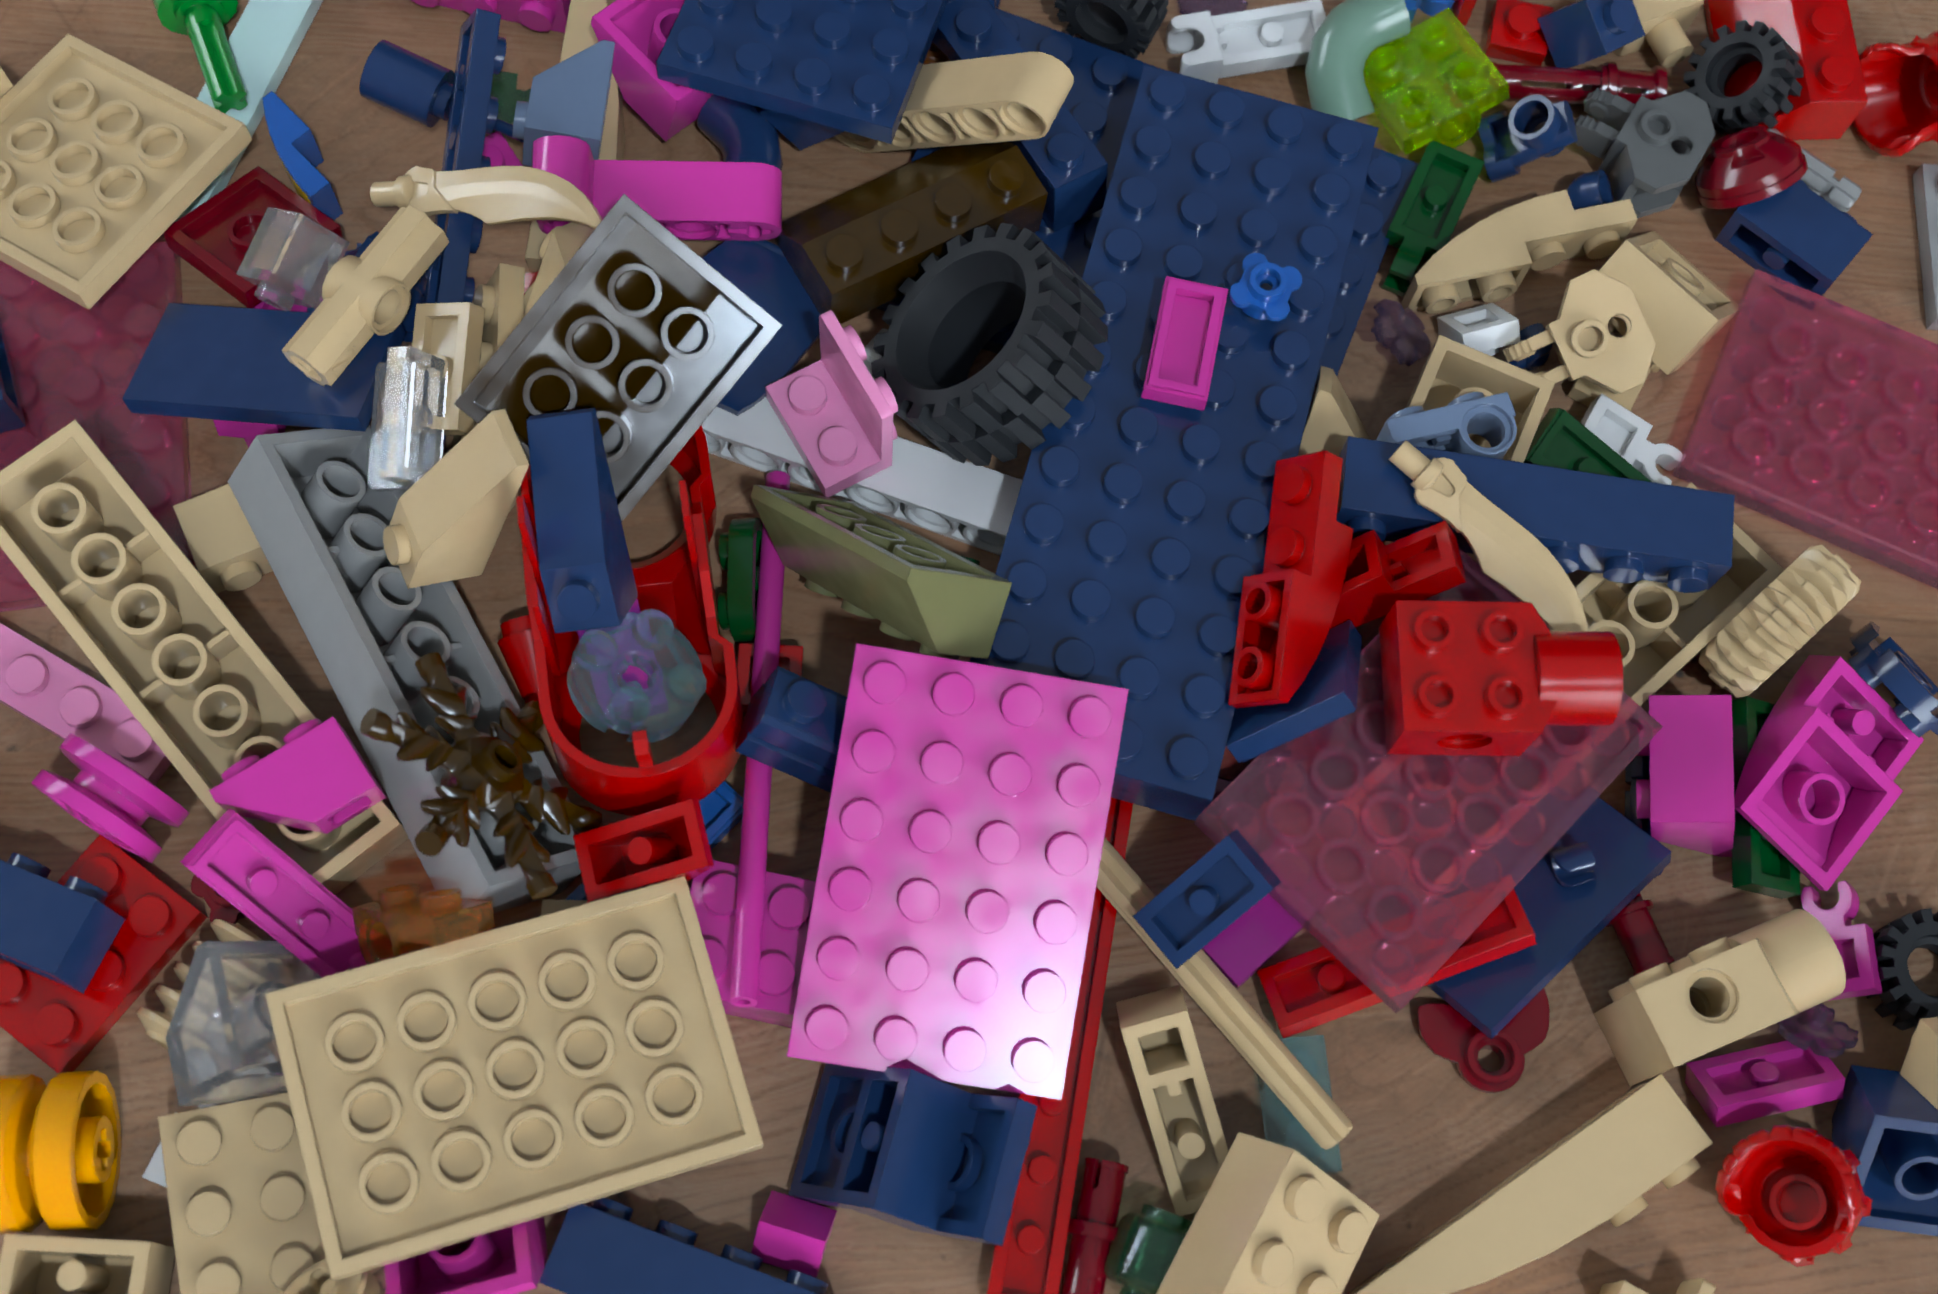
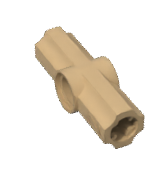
(366, 295)

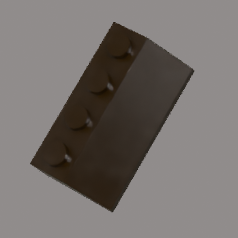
(872, 238)

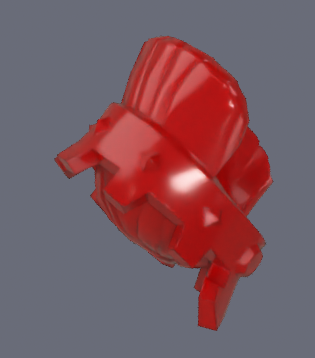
(1900, 95)
(1794, 1192)

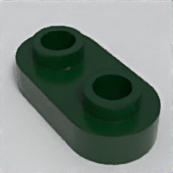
(741, 557)

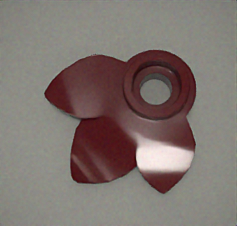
(1459, 1041)

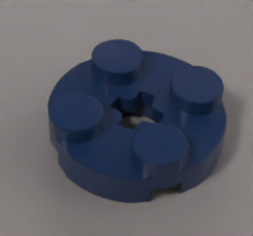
(1902, 676)

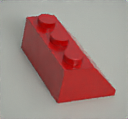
(1827, 51)

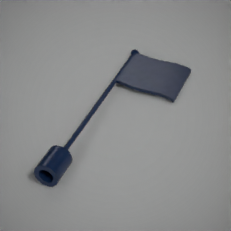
(757, 268)

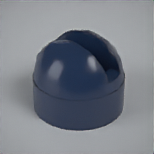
(1590, 190)

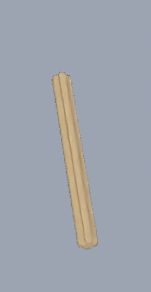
(1231, 1013)

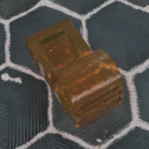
(414, 920)

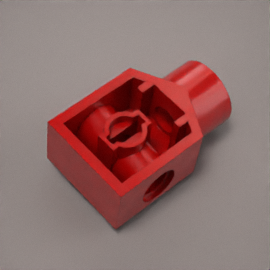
(1489, 677)

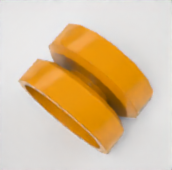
(58, 1151)

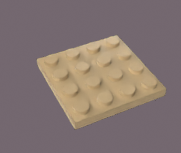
(100, 166)

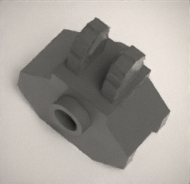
(1646, 146)

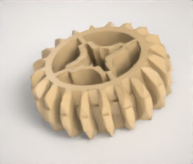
(1779, 621)

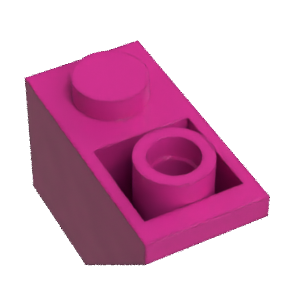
(305, 784)

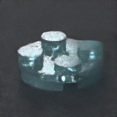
(661, 652)

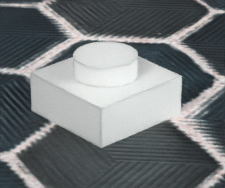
(1481, 328)

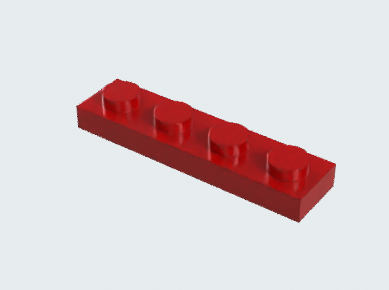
(1321, 988)

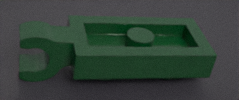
(1429, 210)

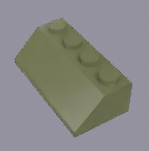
(885, 572)

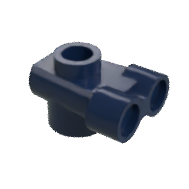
(1526, 134)

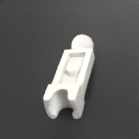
(1244, 39)

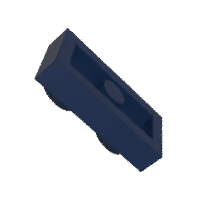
(1207, 898)

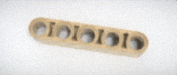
(978, 103)

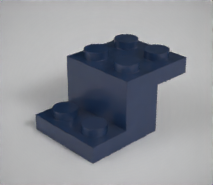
(914, 1152)

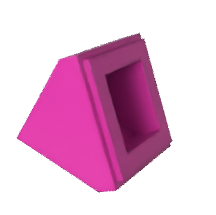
(793, 1233)

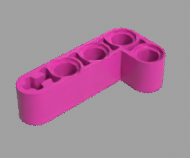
(684, 196)

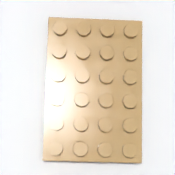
(510, 1076)

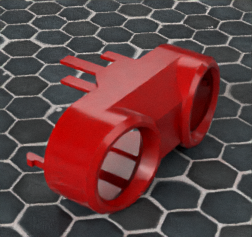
(682, 588)

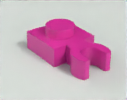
(1853, 941)

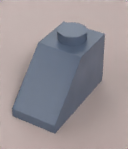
(568, 100)

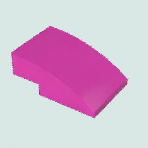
(1824, 768)

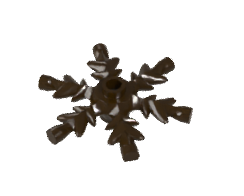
(481, 776)

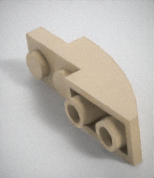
(1499, 250)

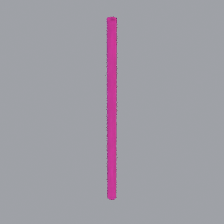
(757, 780)

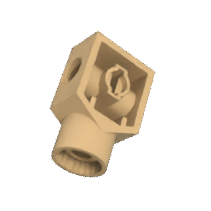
(1721, 994)

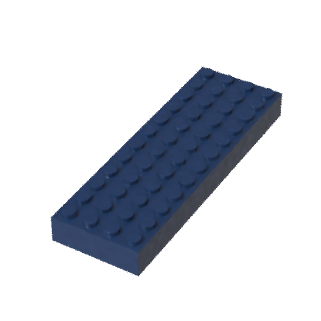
(1156, 510)

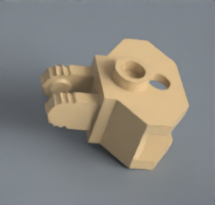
(1584, 338)

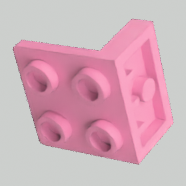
(837, 411)

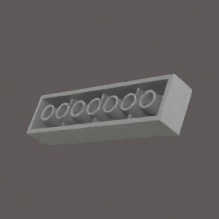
(367, 629)

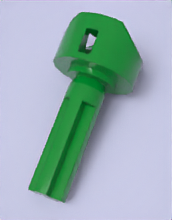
(204, 24)

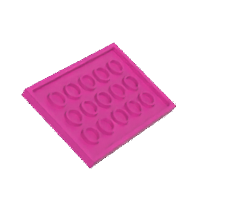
(958, 871)

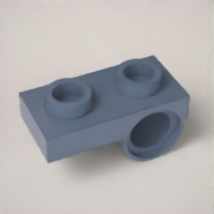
(1449, 425)

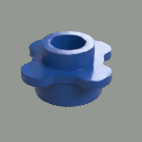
(1262, 303)

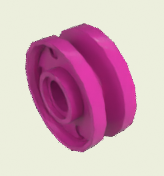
(110, 798)

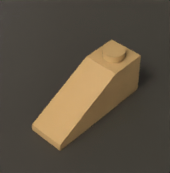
(458, 507)
(1174, 1093)

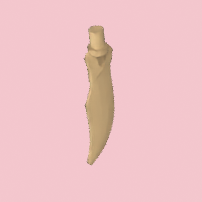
(489, 194)
(1499, 542)

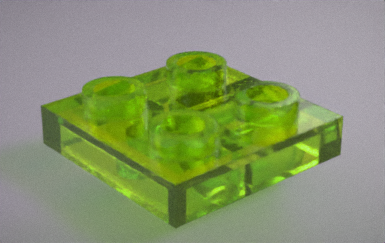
(1433, 84)

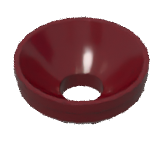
(1748, 168)

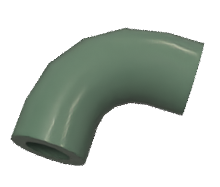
(1340, 54)

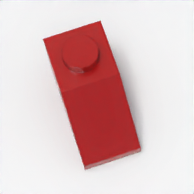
(644, 850)

